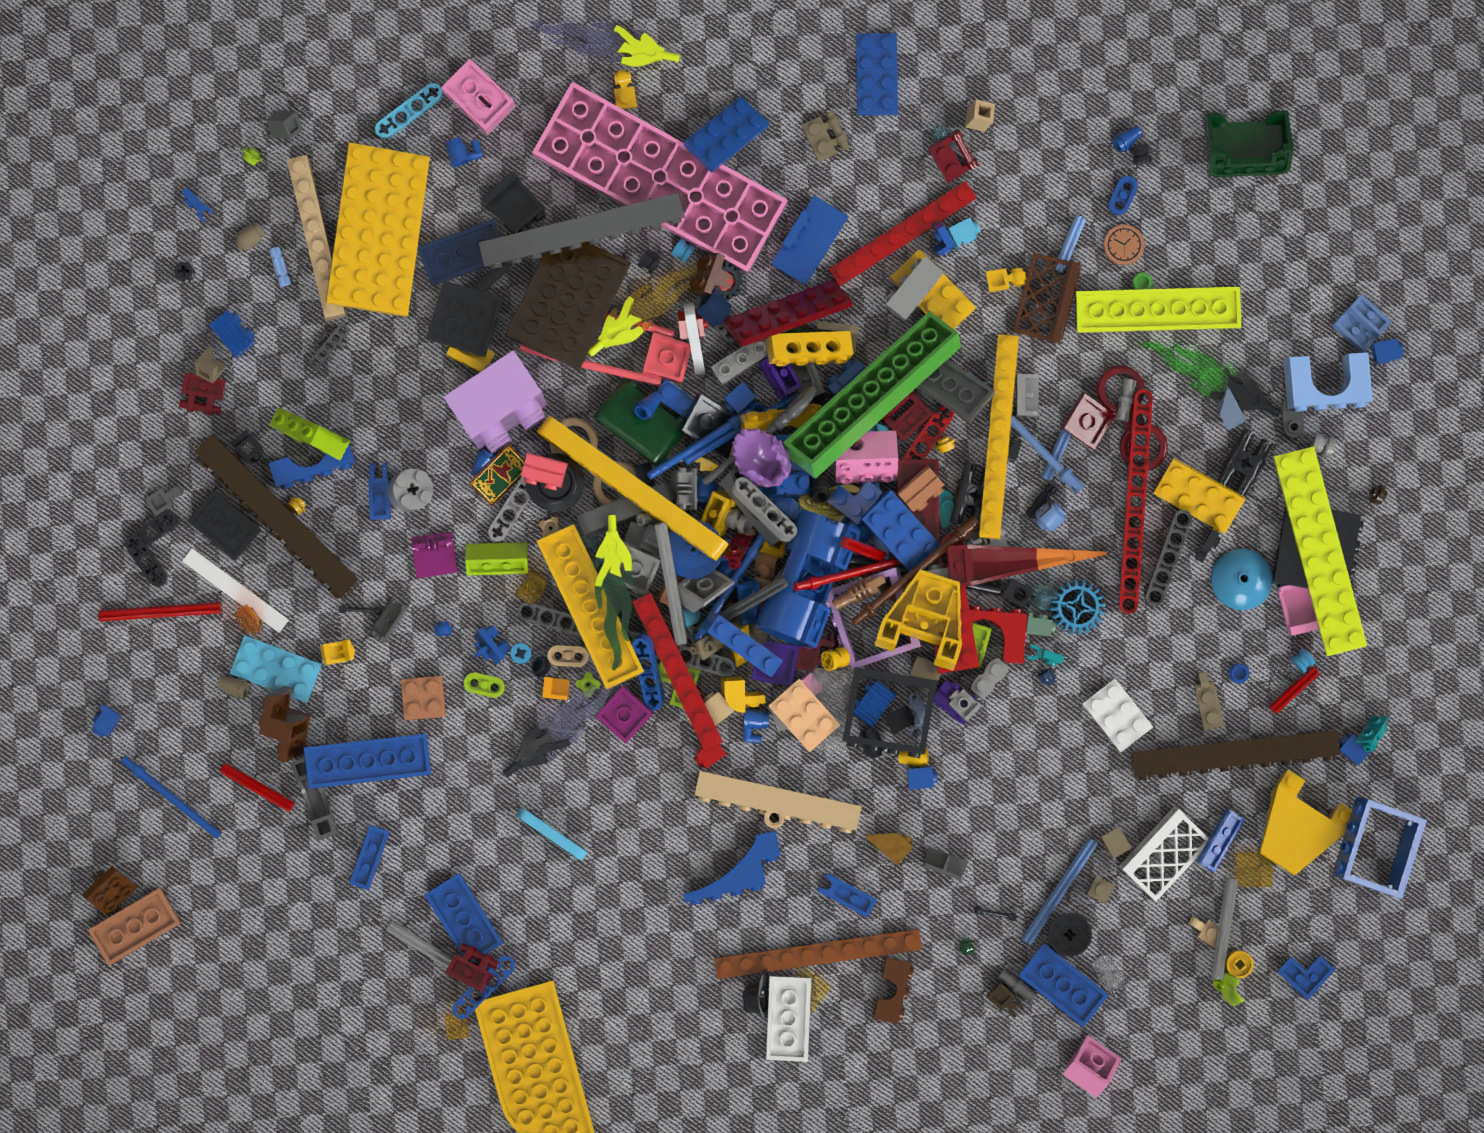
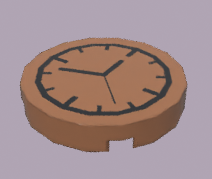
(1124, 245)

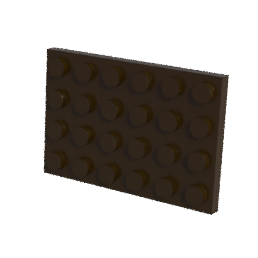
(568, 302)

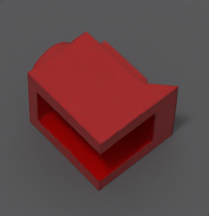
(709, 757)

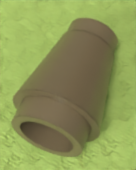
(236, 687)

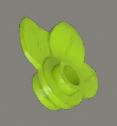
(1227, 988)

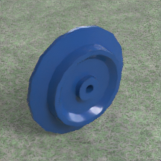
(689, 563)

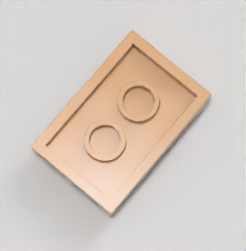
(804, 715)

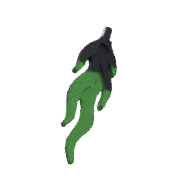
(1212, 375)

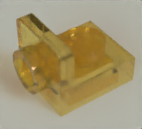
(532, 588)

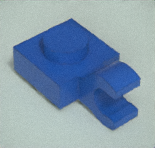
(192, 201)
(865, 532)

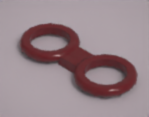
(1123, 446)

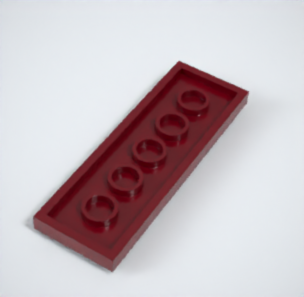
(787, 313)

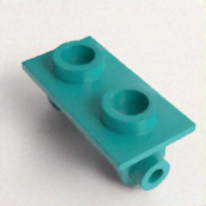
(1372, 732)

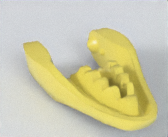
(825, 508)

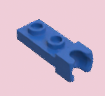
(848, 896)

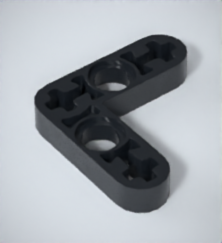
(145, 542)

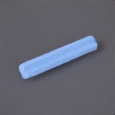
(1070, 242)

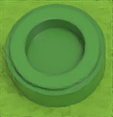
(1142, 281)

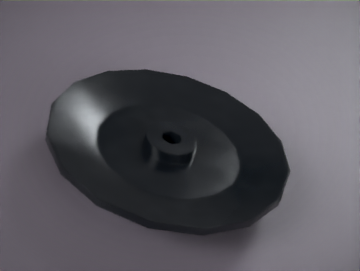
(563, 497)

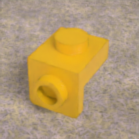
(337, 652)

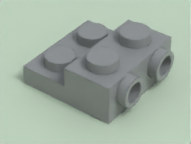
(643, 569)

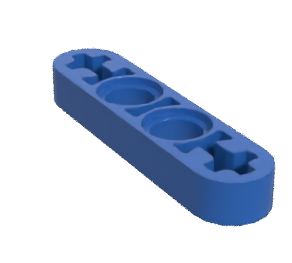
(652, 672)
(486, 992)

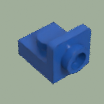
(942, 235)

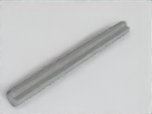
(671, 583)
(421, 945)

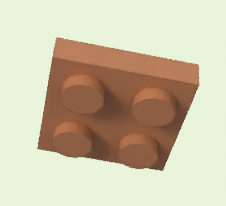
(423, 698)

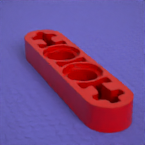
(925, 438)

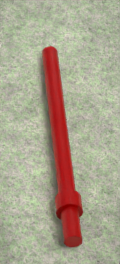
(814, 582)

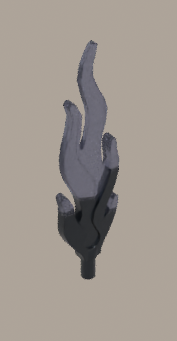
(557, 736)

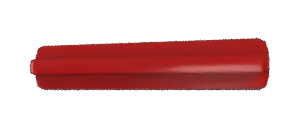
(1292, 691)

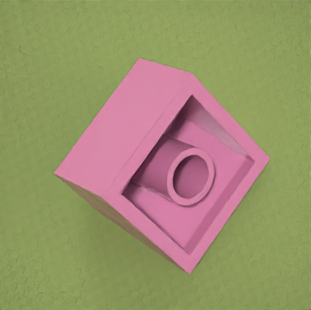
(1092, 1066)

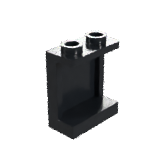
(514, 204)

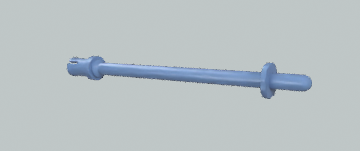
(1065, 474)

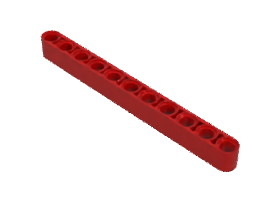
(1139, 512)

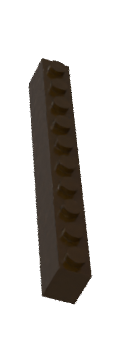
(1235, 753)

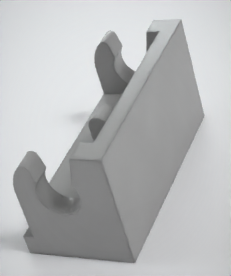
(1027, 395)

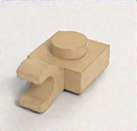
(1208, 931)

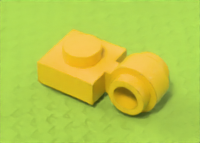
(624, 96)
(999, 280)

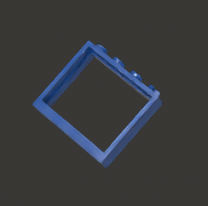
(1404, 857)

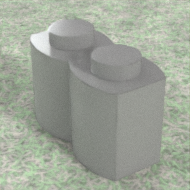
(985, 683)

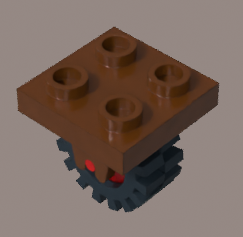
(717, 276)

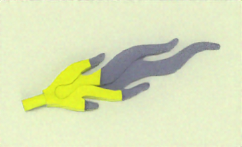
(613, 42)

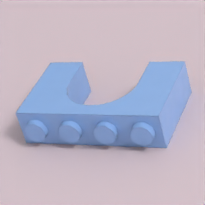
(1303, 394)

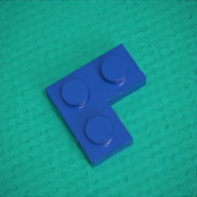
(857, 505)
(1307, 980)

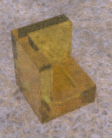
(456, 1027)

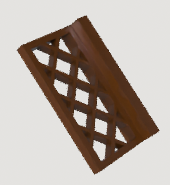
(1065, 299)

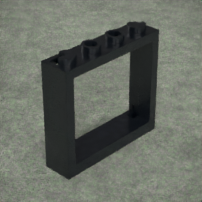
(874, 745)

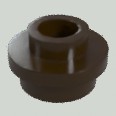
(1377, 494)

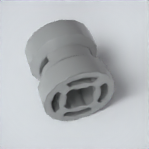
(1320, 442)
(739, 521)

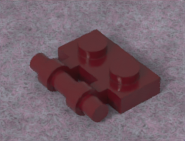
(197, 386)
(808, 658)
(469, 973)

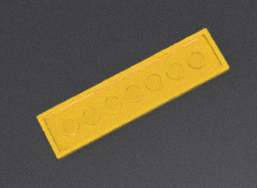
(576, 582)

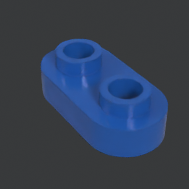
(1123, 196)

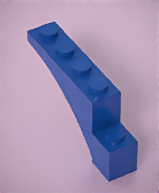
(744, 875)

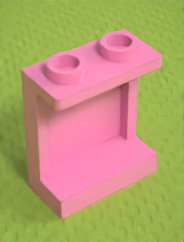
(1297, 609)

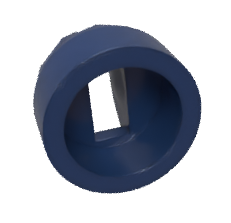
(1047, 676)

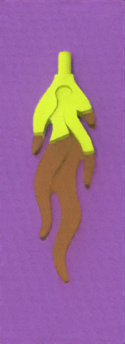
(635, 310)

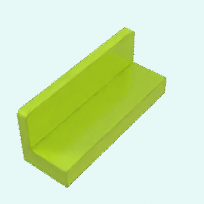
(496, 558)

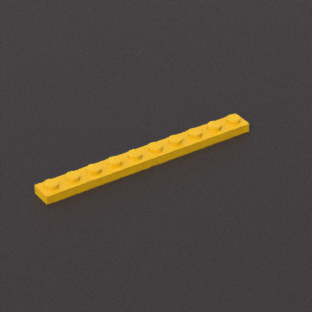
(999, 437)

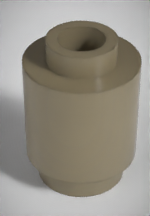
(249, 237)

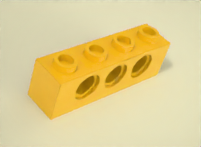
(838, 340)

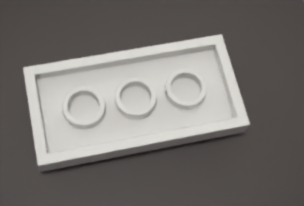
(788, 1018)

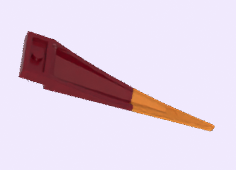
(985, 563)

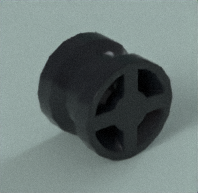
(1140, 154)
(649, 261)

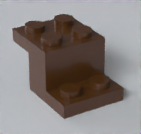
(284, 723)

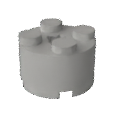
(410, 501)

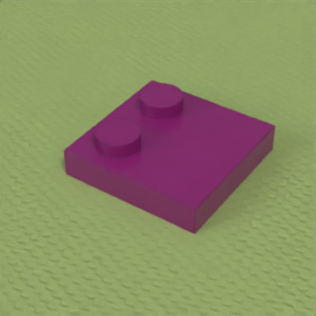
(624, 714)

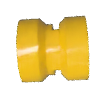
(835, 658)

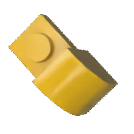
(734, 693)

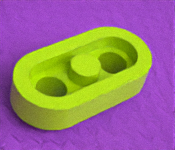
(484, 685)

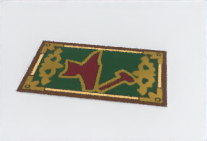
(499, 475)

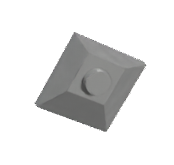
(701, 591)

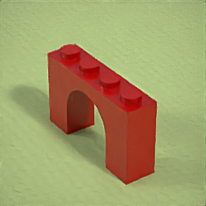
(1012, 628)

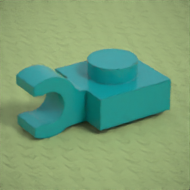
(1050, 657)

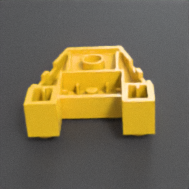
(926, 612)
(1297, 831)

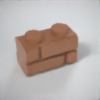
(920, 489)

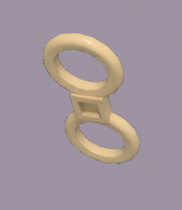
(594, 442)

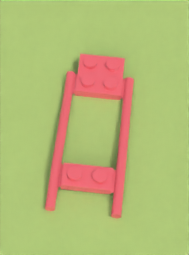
(664, 359)

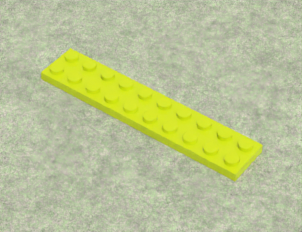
(1320, 551)

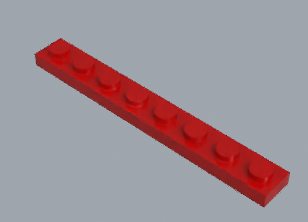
(902, 234)
(677, 672)

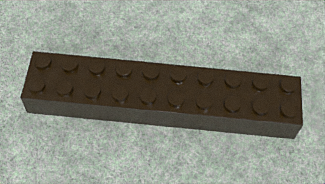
(278, 517)

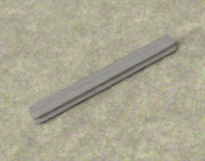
(1224, 928)

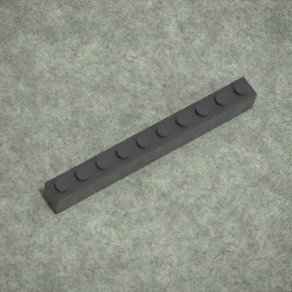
(582, 230)

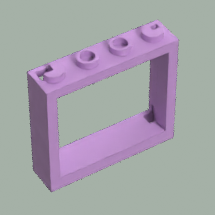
(843, 638)

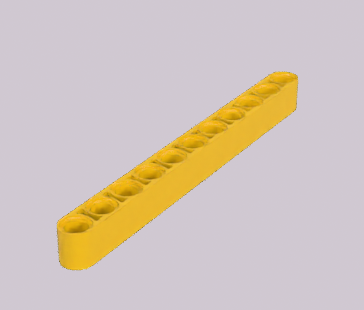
(632, 488)

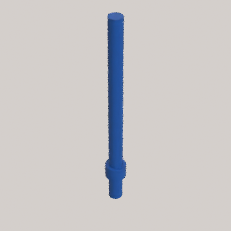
(732, 423)
(751, 553)
(140, 772)

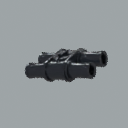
(1239, 453)
(963, 500)

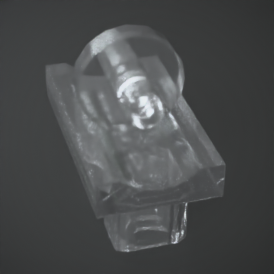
(1108, 974)

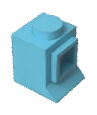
(964, 232)

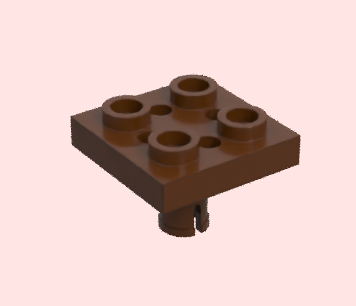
(109, 890)

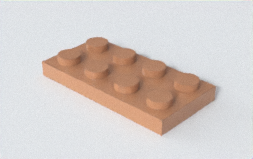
(134, 926)

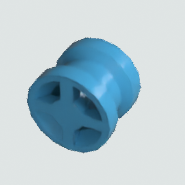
(683, 250)
(523, 653)
(1302, 660)

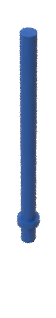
(785, 401)

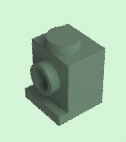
(1040, 625)

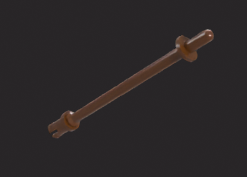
(960, 534)

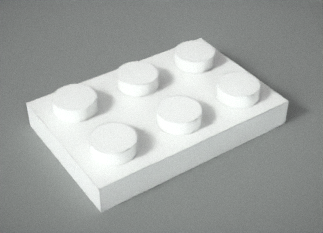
(1117, 715)

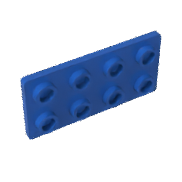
(809, 240)

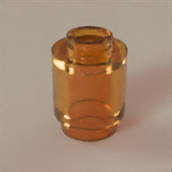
(249, 620)

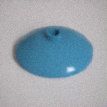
(1227, 582)

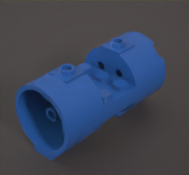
(814, 551)

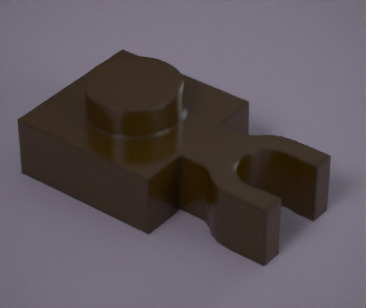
(1003, 997)

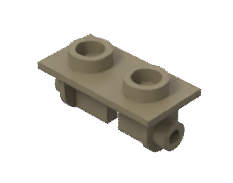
(706, 646)

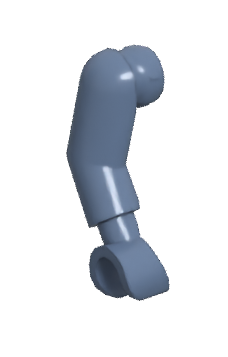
(919, 710)

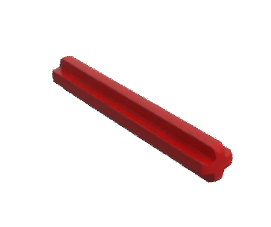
(863, 549)
(257, 787)

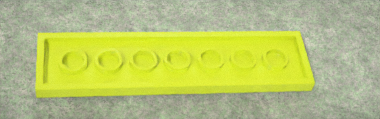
(1158, 309)

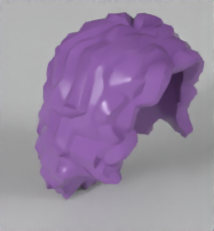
(761, 457)

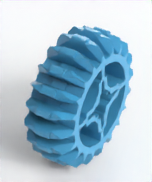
(1073, 624)

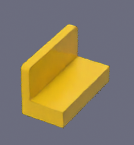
(471, 360)

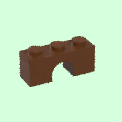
(891, 1008)

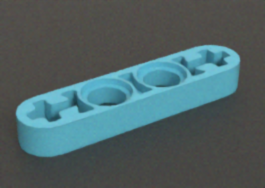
(407, 109)
(551, 833)

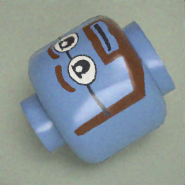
(1050, 515)

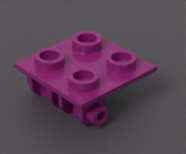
(434, 555)

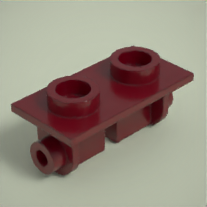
(737, 548)

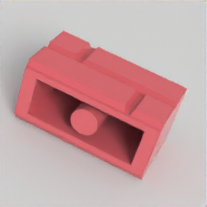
(544, 471)

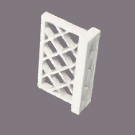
(1150, 844)

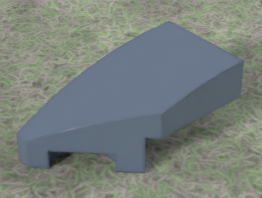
(1229, 410)

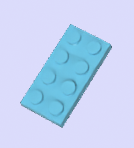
(275, 668)

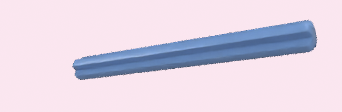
(1059, 891)

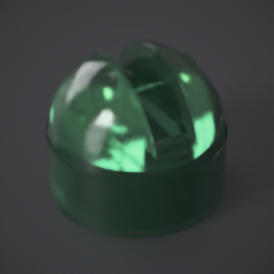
(966, 947)

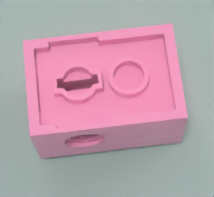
(478, 97)
(870, 459)

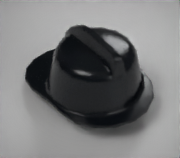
(756, 996)

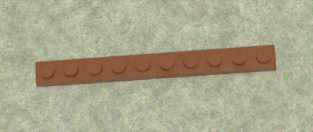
(818, 953)

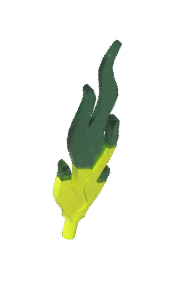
(611, 581)

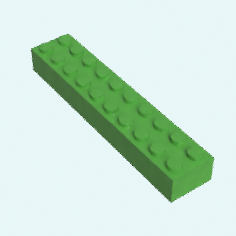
(872, 394)

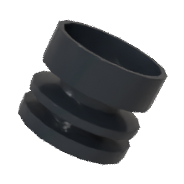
(1078, 943)

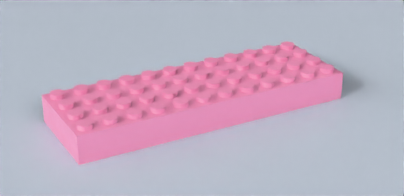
(641, 163)

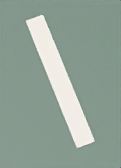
(235, 589)

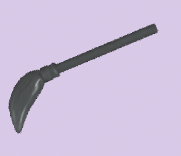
(793, 410)

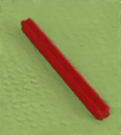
(159, 611)

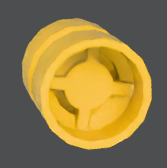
(1239, 963)

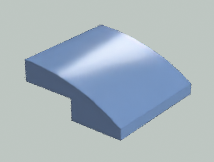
(1361, 323)

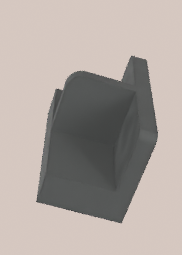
(945, 863)

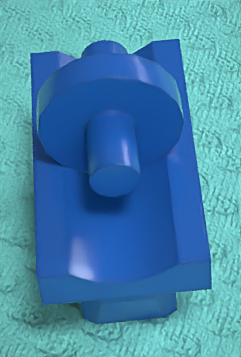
(487, 647)

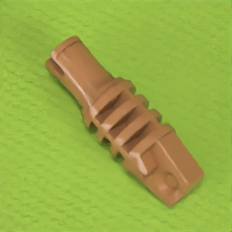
(859, 592)

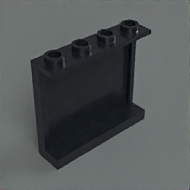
(1288, 566)

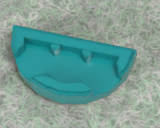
(945, 508)

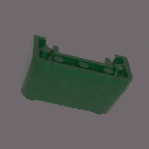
(1249, 147)
(650, 437)

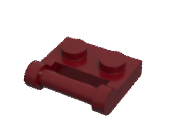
(946, 158)
(910, 419)

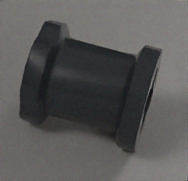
(180, 268)

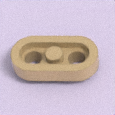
(568, 656)

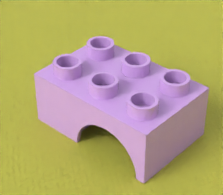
(497, 402)

